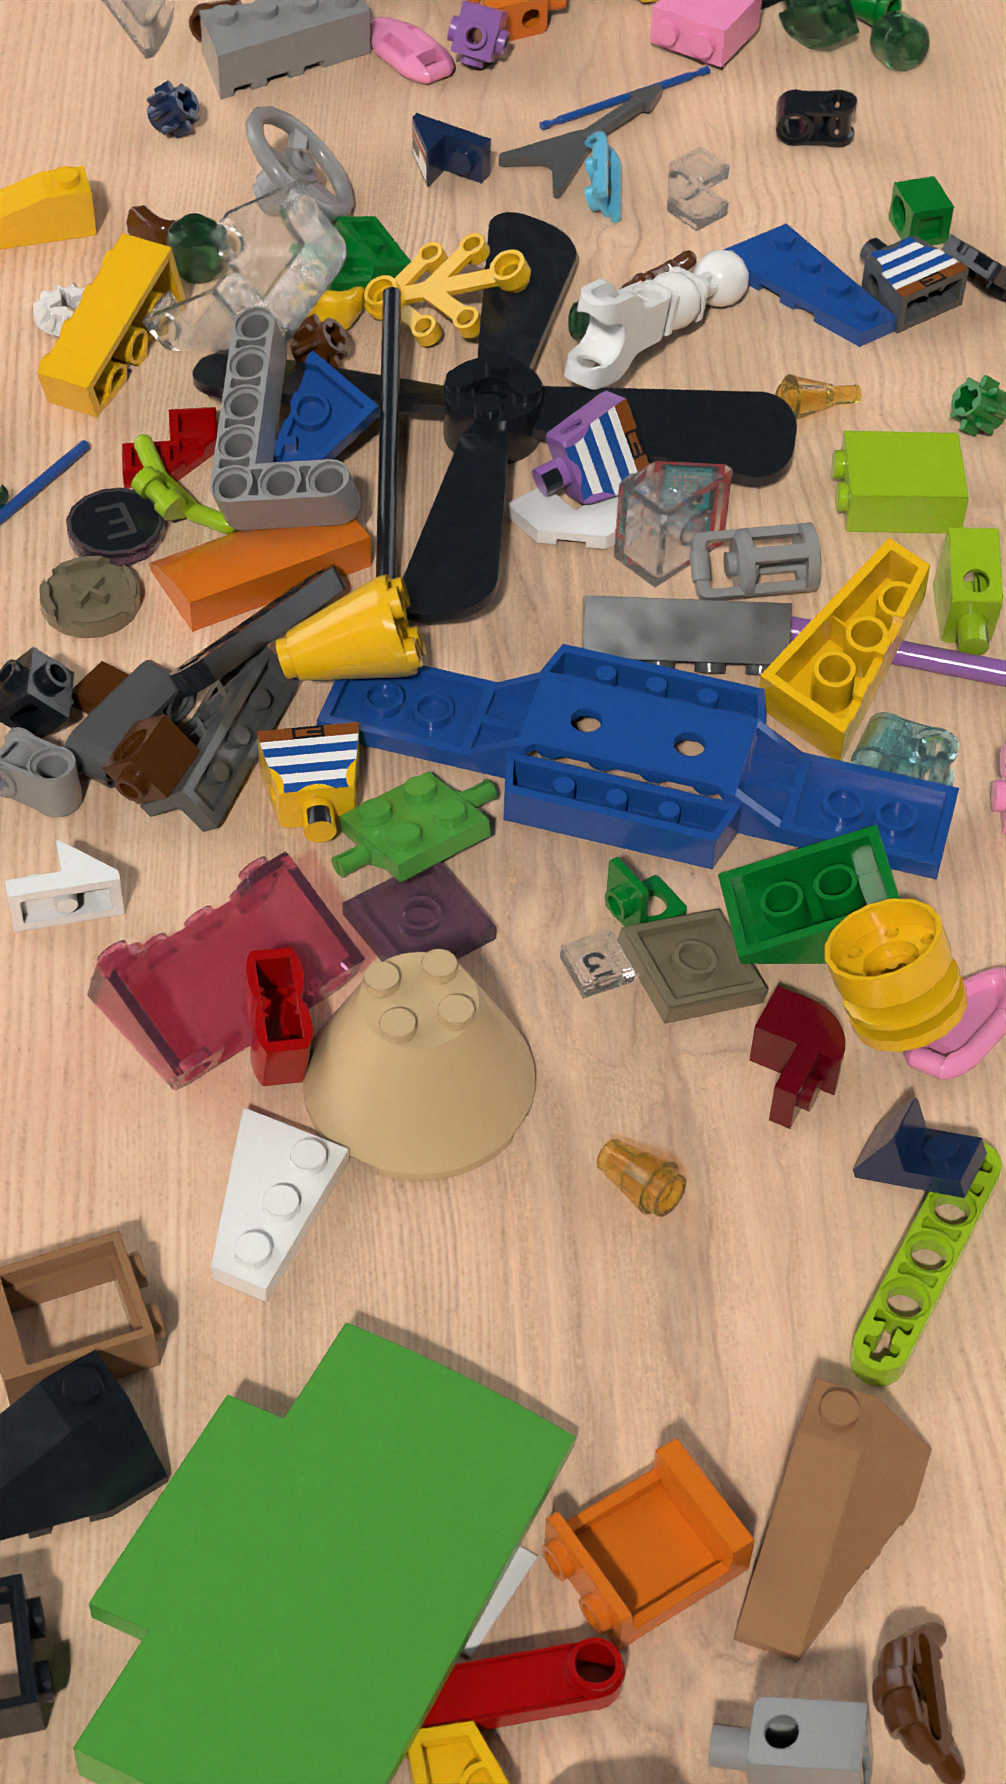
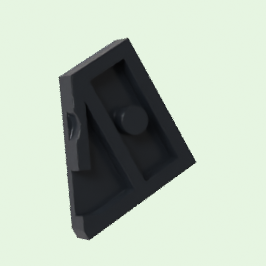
(978, 263)

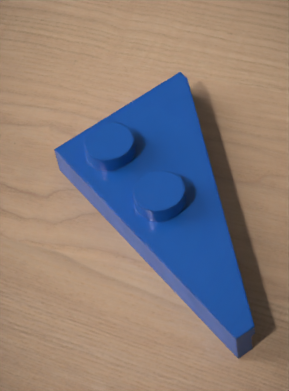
(323, 415)

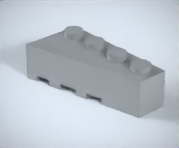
(279, 37)

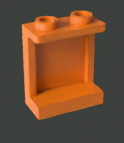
(649, 1548)

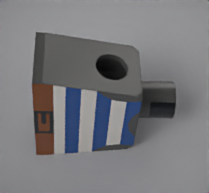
(912, 279)

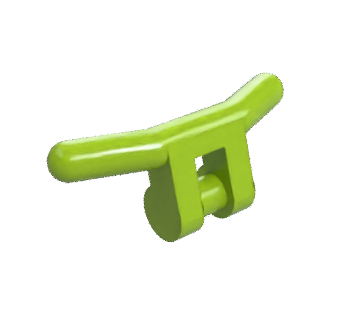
(169, 497)

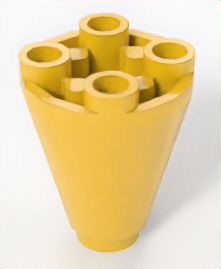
(356, 637)

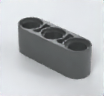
(140, 696)

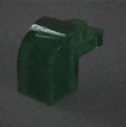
(819, 21)

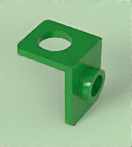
(629, 897)

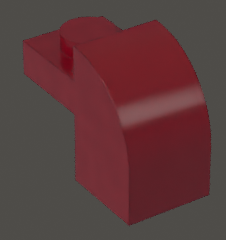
(804, 1046)

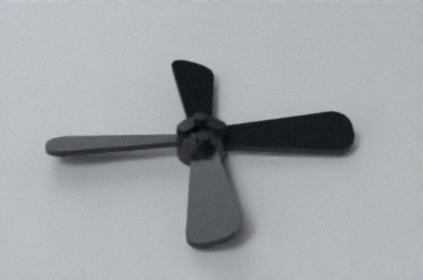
(501, 411)

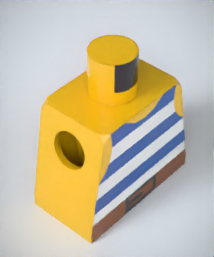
(311, 775)

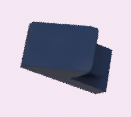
(919, 1157)

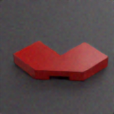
(190, 444)

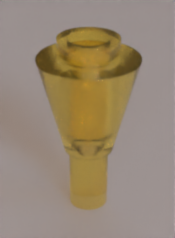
(812, 396)

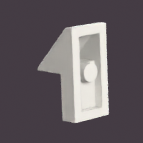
(77, 893)

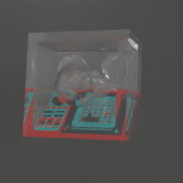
(664, 510)

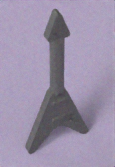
(567, 151)

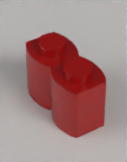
(277, 1016)

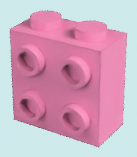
(704, 27)

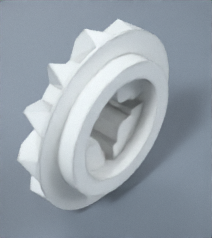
(52, 307)

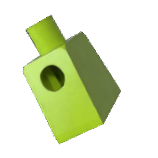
(969, 609)

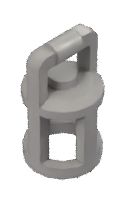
(747, 562)

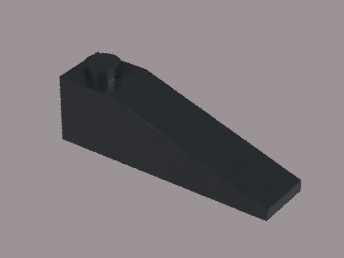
(73, 1452)

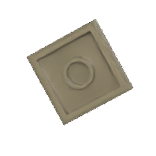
(691, 966)

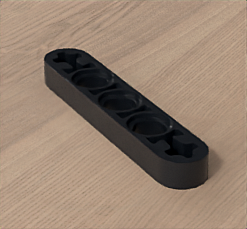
(257, 631)

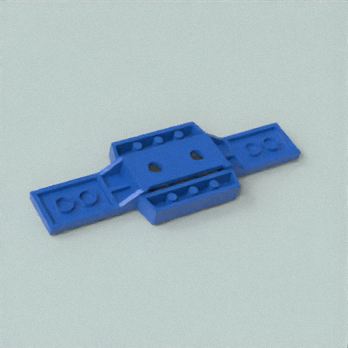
(643, 712)

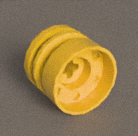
(896, 974)

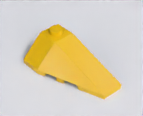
(47, 208)

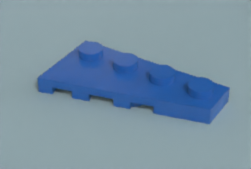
(813, 283)

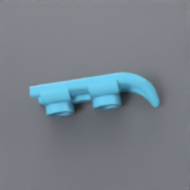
(603, 177)

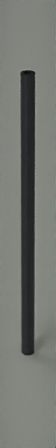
(388, 434)

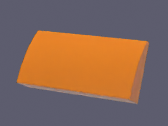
(255, 568)

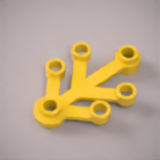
(507, 270)

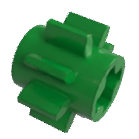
(979, 405)

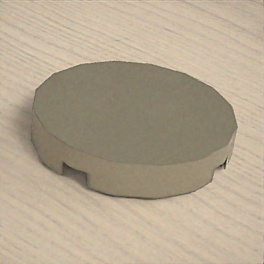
(90, 597)

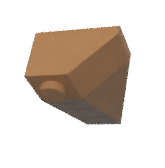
(837, 1507)

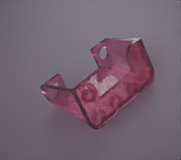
(184, 992)

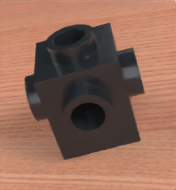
(35, 693)

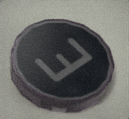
(115, 526)

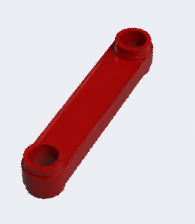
(529, 1686)

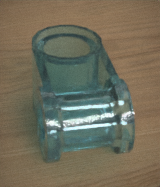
(907, 748)

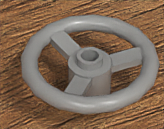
(295, 163)

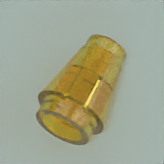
(642, 1177)

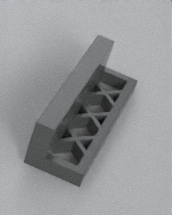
(226, 735)

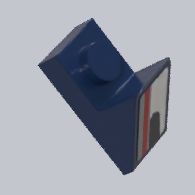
(450, 149)

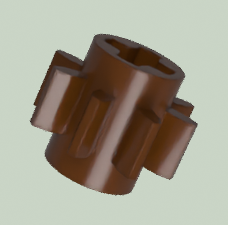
(325, 338)

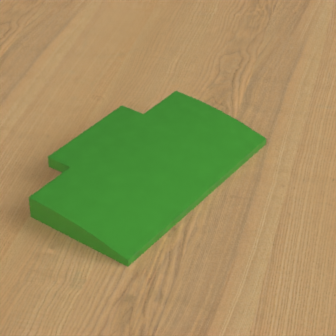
(316, 1575)

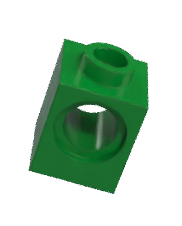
(921, 210)

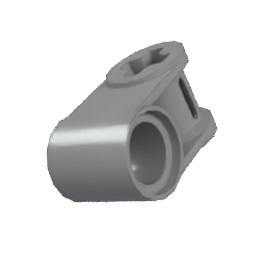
(39, 774)

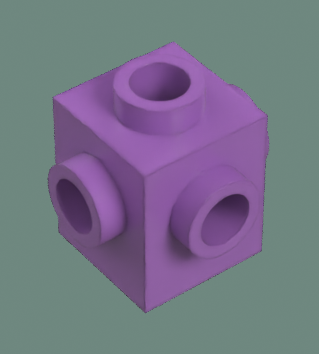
(489, 22)

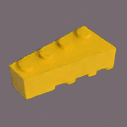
(841, 657)

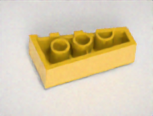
(107, 326)

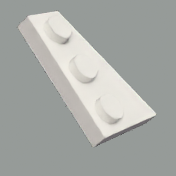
(271, 1201)

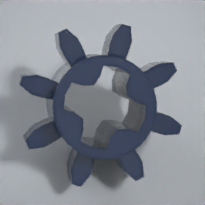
(173, 109)

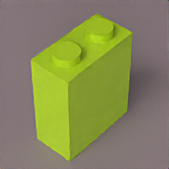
(900, 481)

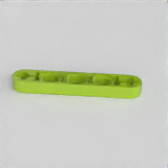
(920, 1284)

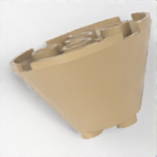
(419, 1071)

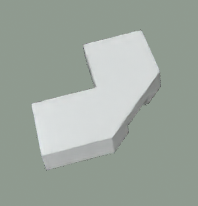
(552, 519)

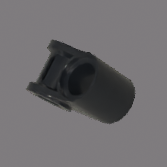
(816, 118)

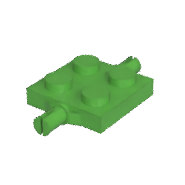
(414, 826)

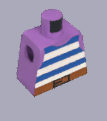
(592, 451)

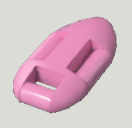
(410, 50)
(973, 1036)

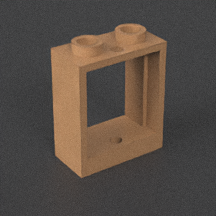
(66, 1273)

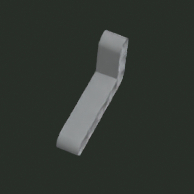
(244, 478)

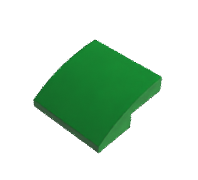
(369, 252)

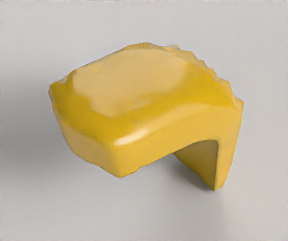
(340, 306)

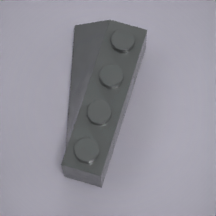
(687, 631)

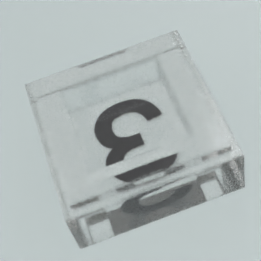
(597, 963)

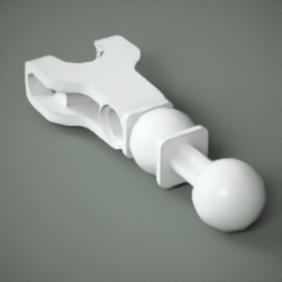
(643, 312)

